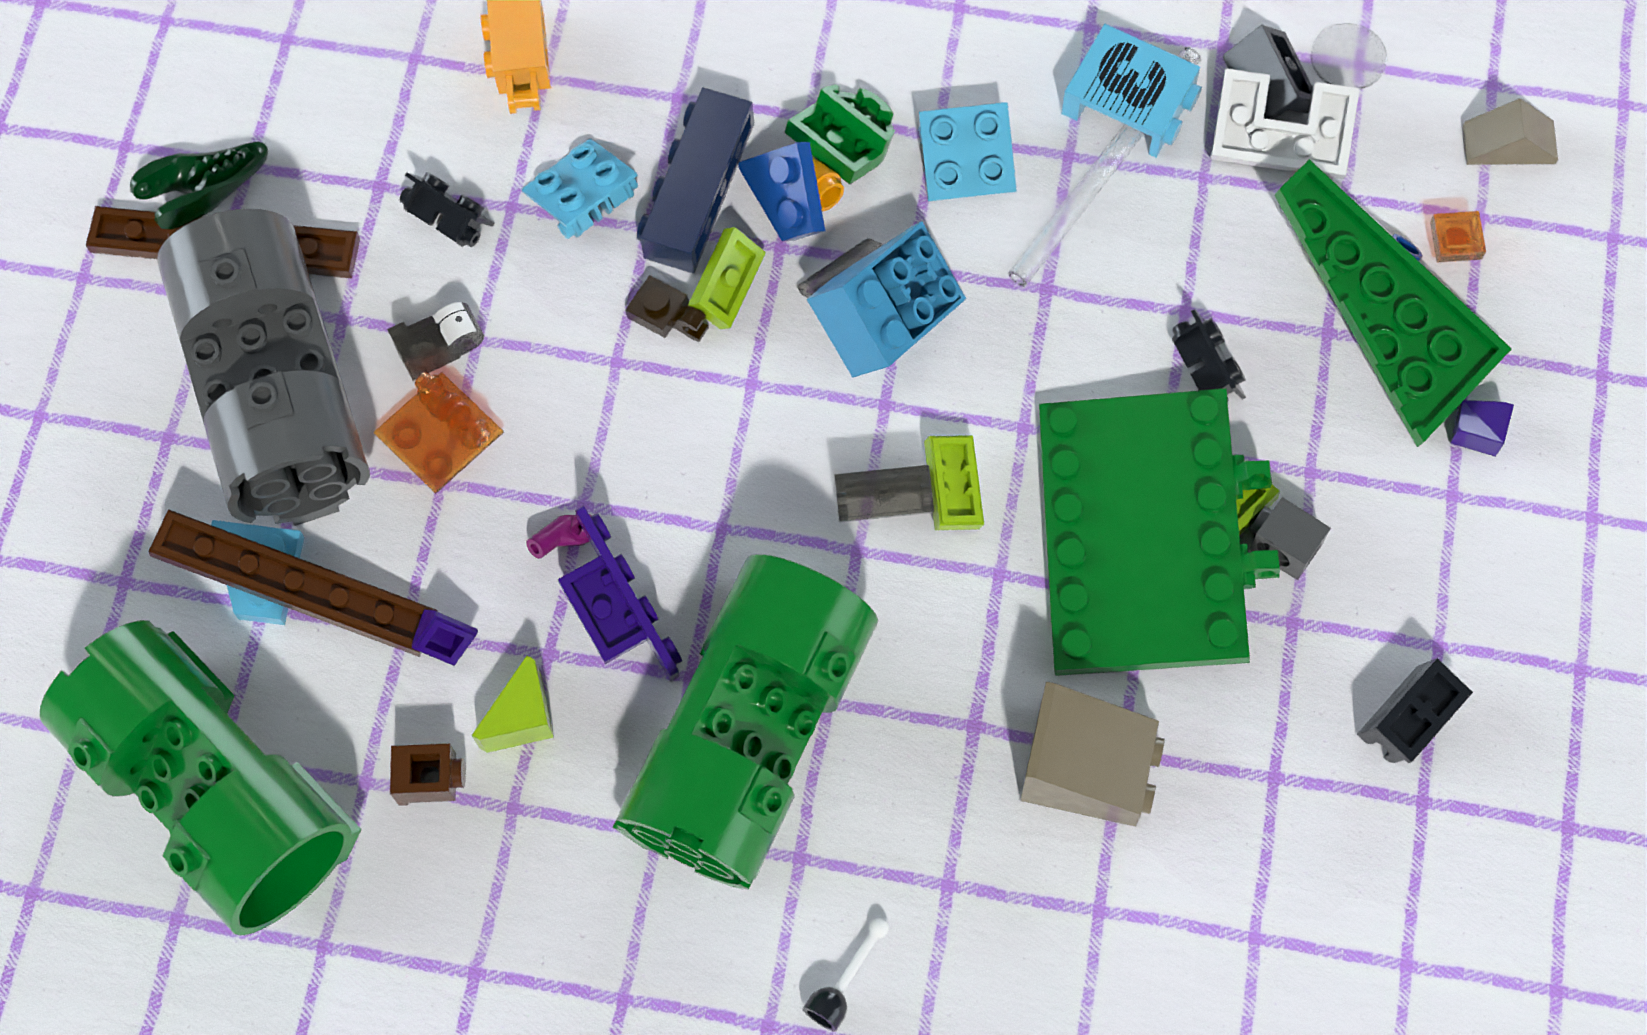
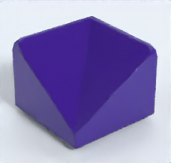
(1482, 425)

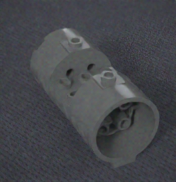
(262, 367)

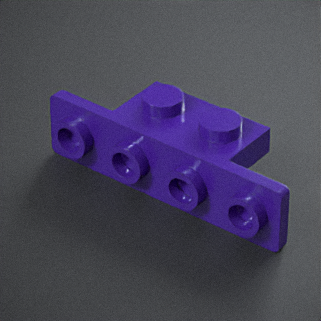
(608, 604)

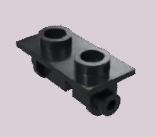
(460, 216)
(1201, 343)

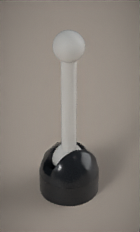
(828, 1004)

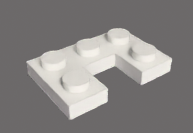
(1250, 139)

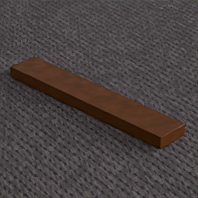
(138, 235)
(288, 581)

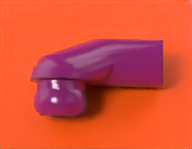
(560, 532)

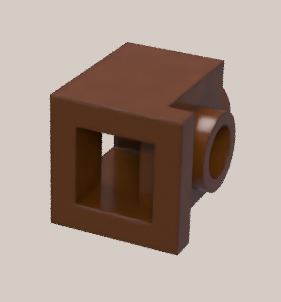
(412, 764)

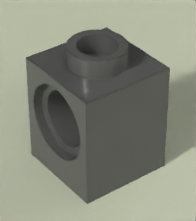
(1290, 532)

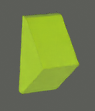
(518, 713)

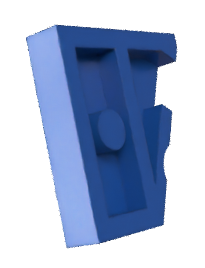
(787, 190)

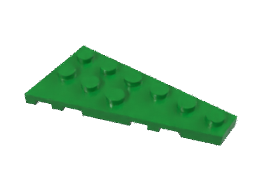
(1405, 320)

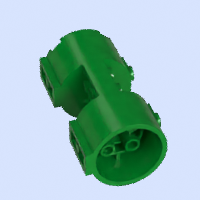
(765, 676)
(240, 821)

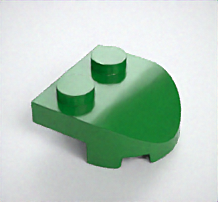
(845, 130)

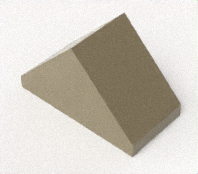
(1510, 136)

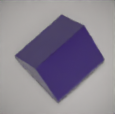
(442, 637)

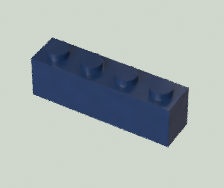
(696, 180)

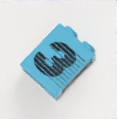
(1134, 86)

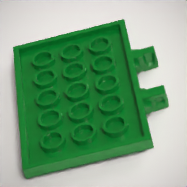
(1147, 533)

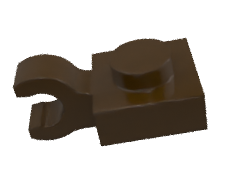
(665, 307)

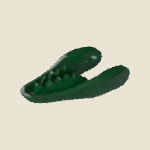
(202, 178)

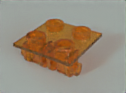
(438, 431)

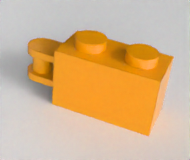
(517, 51)

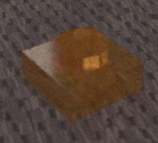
(1458, 236)

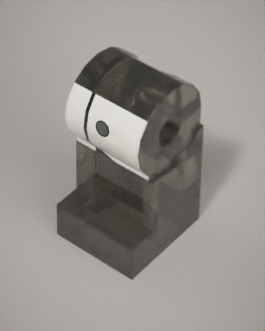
(437, 339)

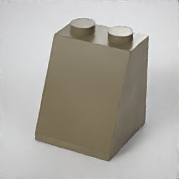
(1091, 757)

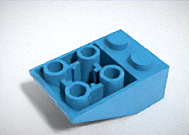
(887, 301)

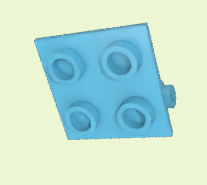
(967, 151)
(581, 183)

